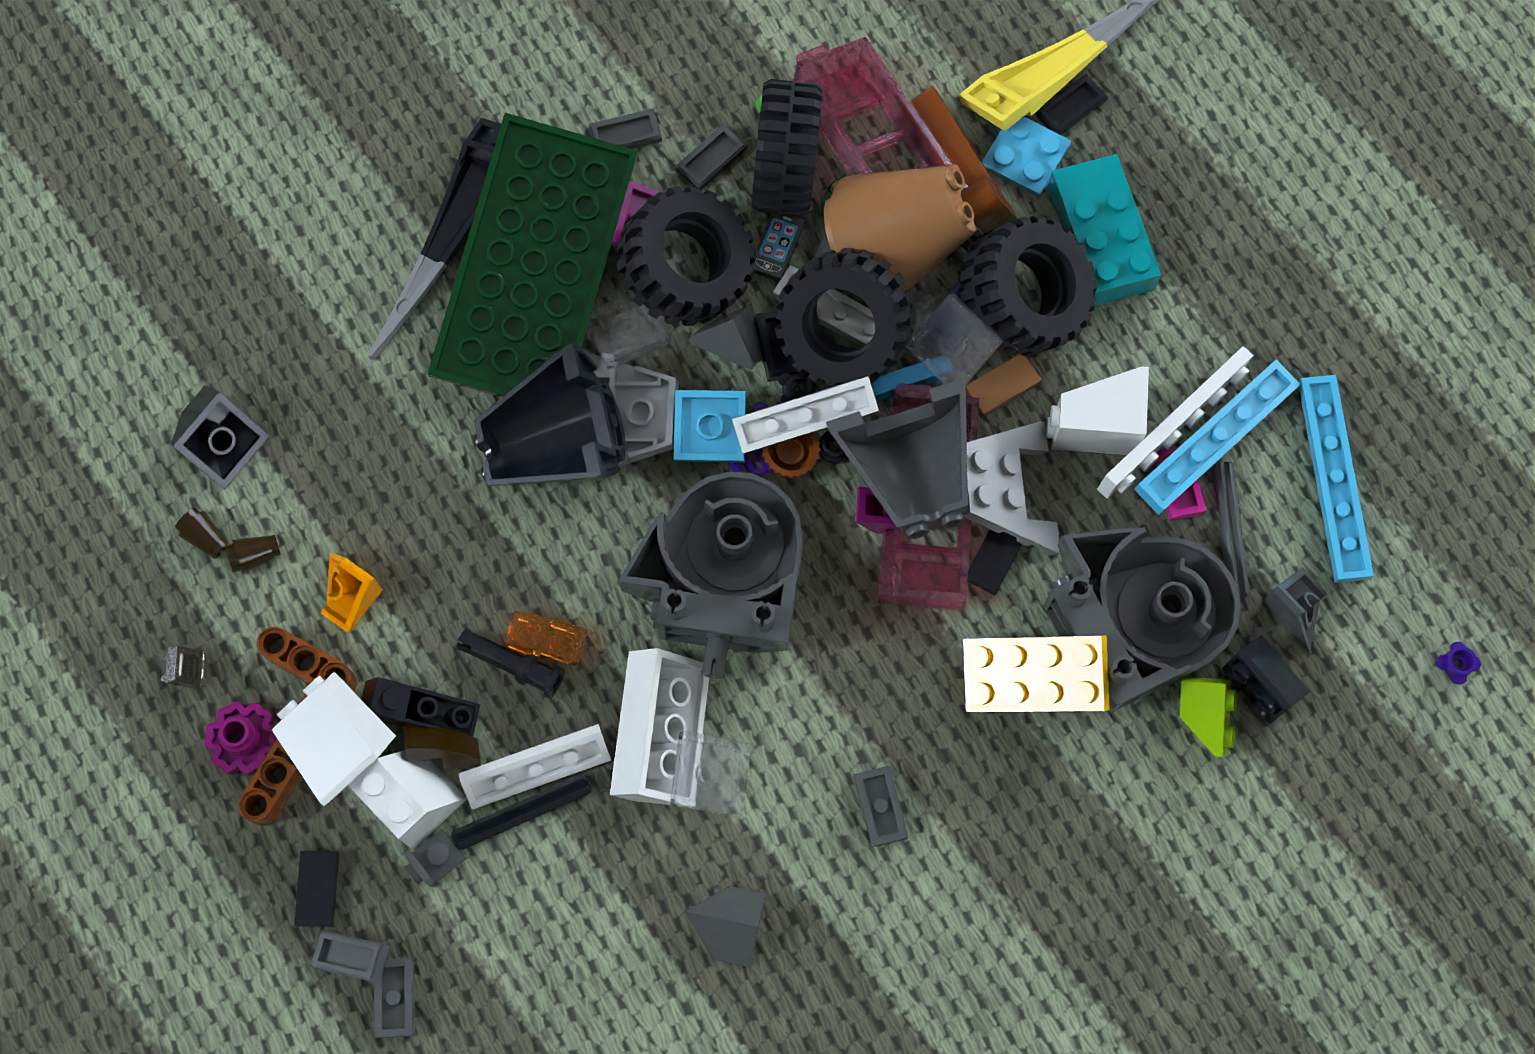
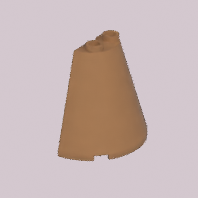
(901, 216)

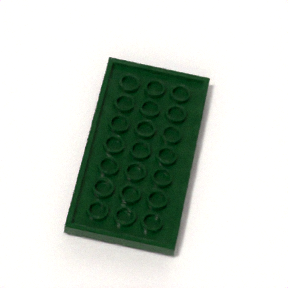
(531, 254)

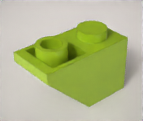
(1206, 711)

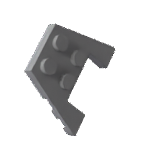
(645, 407)
(997, 486)

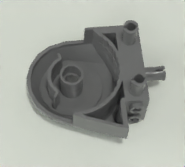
(717, 590)
(1118, 591)

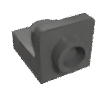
(433, 859)

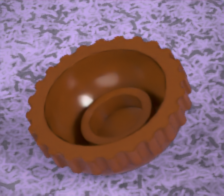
(793, 456)

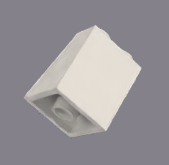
(1102, 415)
(331, 736)
(408, 796)

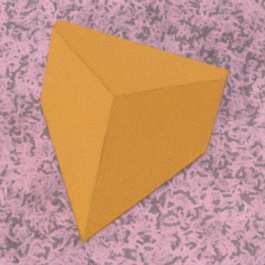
(348, 592)

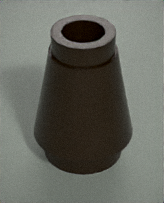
(201, 532)
(251, 552)

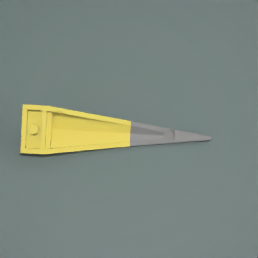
(1029, 83)

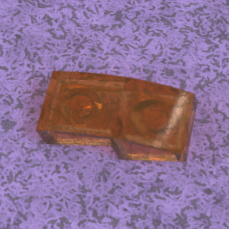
(545, 636)

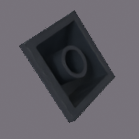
(217, 436)

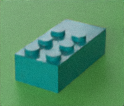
(1101, 213)

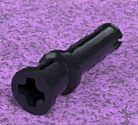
(524, 668)

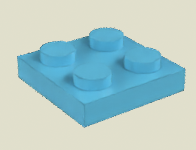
(1026, 155)
(706, 426)

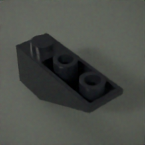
(413, 706)

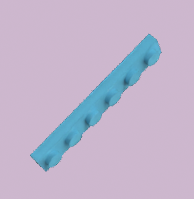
(1216, 437)
(1335, 479)

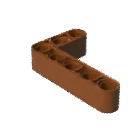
(983, 194)
(288, 660)

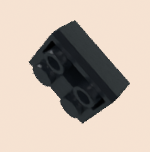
(1264, 680)

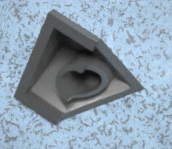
(732, 338)
(1297, 605)
(729, 924)

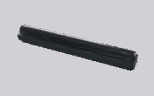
(521, 812)

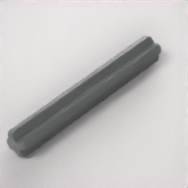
(1230, 525)

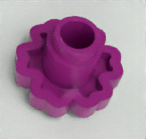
(240, 738)

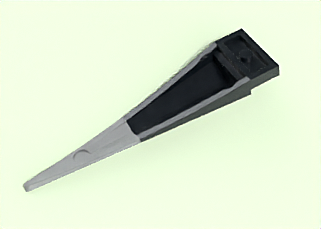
(449, 228)

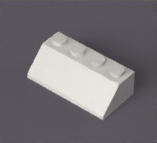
(659, 700)

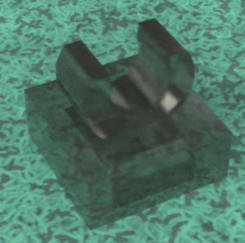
(184, 667)

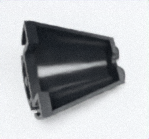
(553, 426)

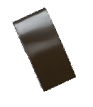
(454, 747)

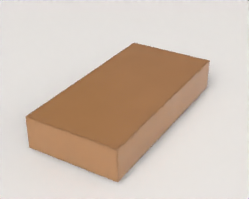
(1003, 384)

